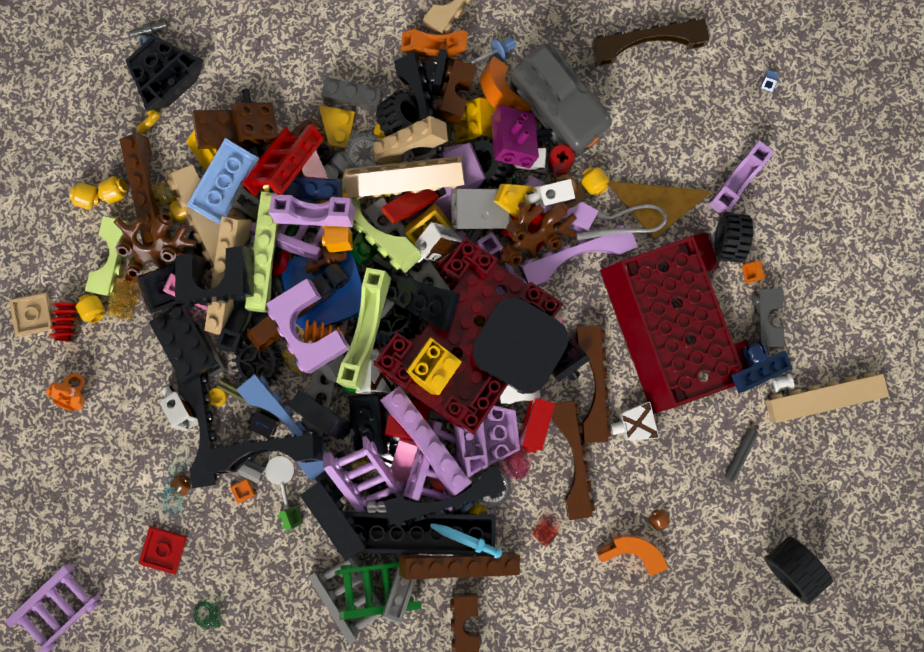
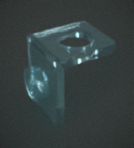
(170, 492)

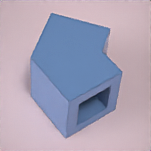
(769, 80)

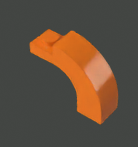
(429, 44)
(496, 88)
(650, 556)

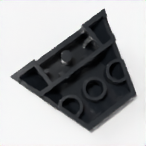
(164, 76)

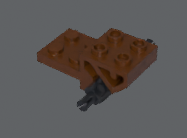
(246, 125)

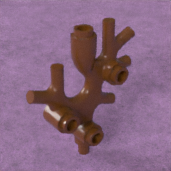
(547, 233)
(161, 244)

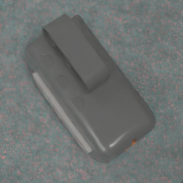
(560, 99)

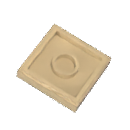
(31, 314)

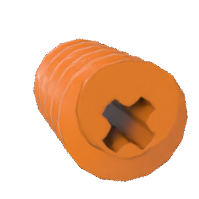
(316, 333)

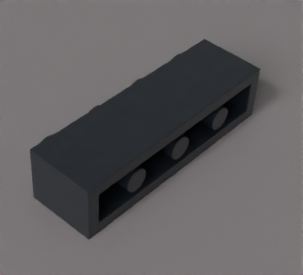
(334, 520)

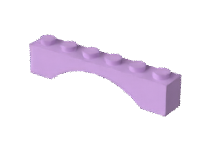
(542, 269)
(418, 429)

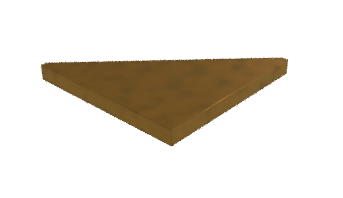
(671, 199)

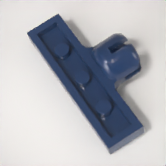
(312, 188)
(760, 366)

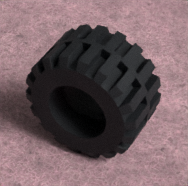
(397, 112)
(499, 170)
(733, 237)

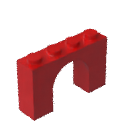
(535, 425)

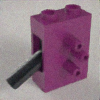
(516, 136)

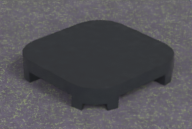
(520, 345)

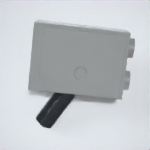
(476, 211)

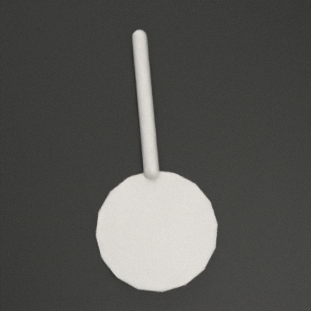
(280, 471)

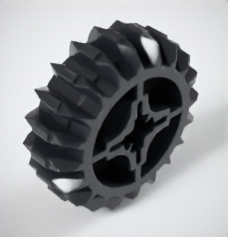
(399, 321)
(258, 354)

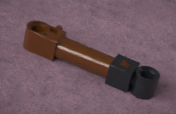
(266, 331)

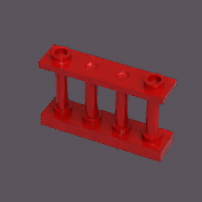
(283, 160)

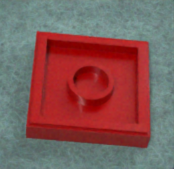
(162, 550)

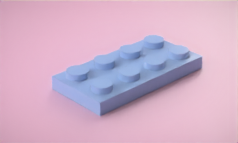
(221, 181)

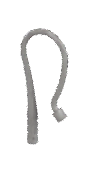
(603, 232)

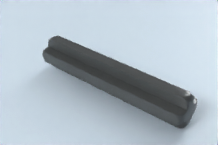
(741, 455)

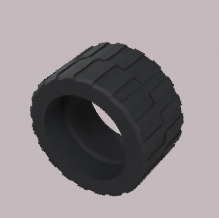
(799, 570)

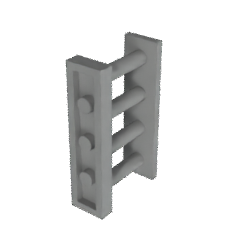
(330, 596)

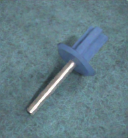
(498, 50)

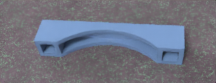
(257, 393)

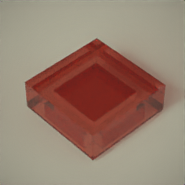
(545, 533)

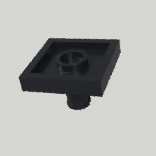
(151, 287)
(569, 362)

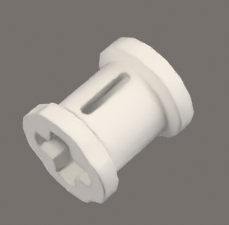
(781, 383)

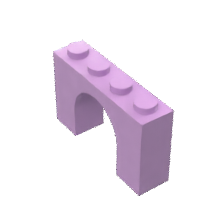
(285, 311)

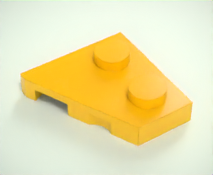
(337, 125)
(510, 196)

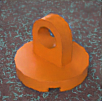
(66, 395)

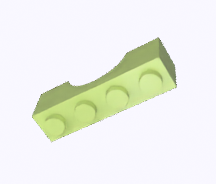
(103, 280)

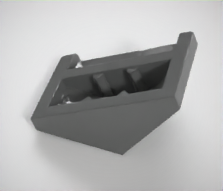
(245, 202)

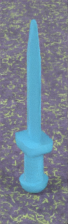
(467, 540)

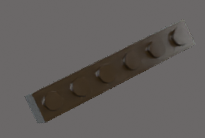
(689, 33)

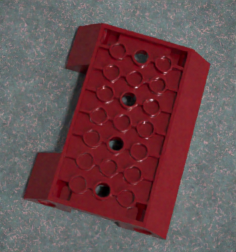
(658, 331)
(469, 391)

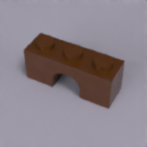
(452, 106)
(464, 606)

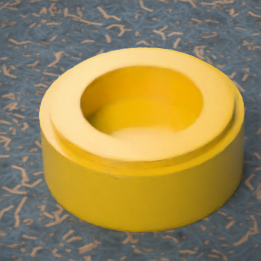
(217, 397)

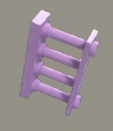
(295, 244)
(420, 469)
(352, 490)
(35, 603)

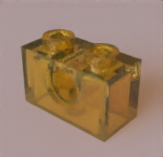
(123, 299)

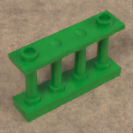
(370, 607)

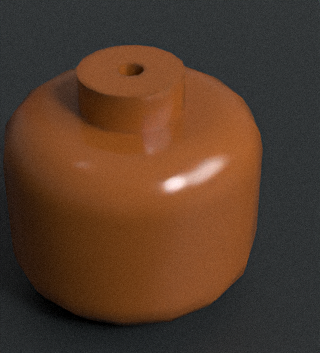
(181, 484)
(659, 519)

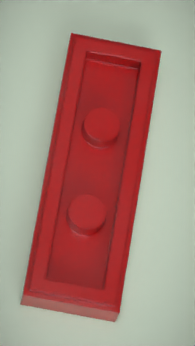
(408, 204)

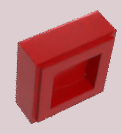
(280, 264)

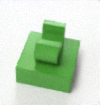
(291, 518)

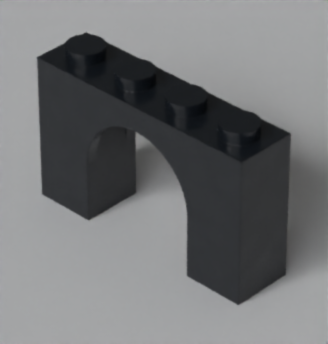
(235, 285)

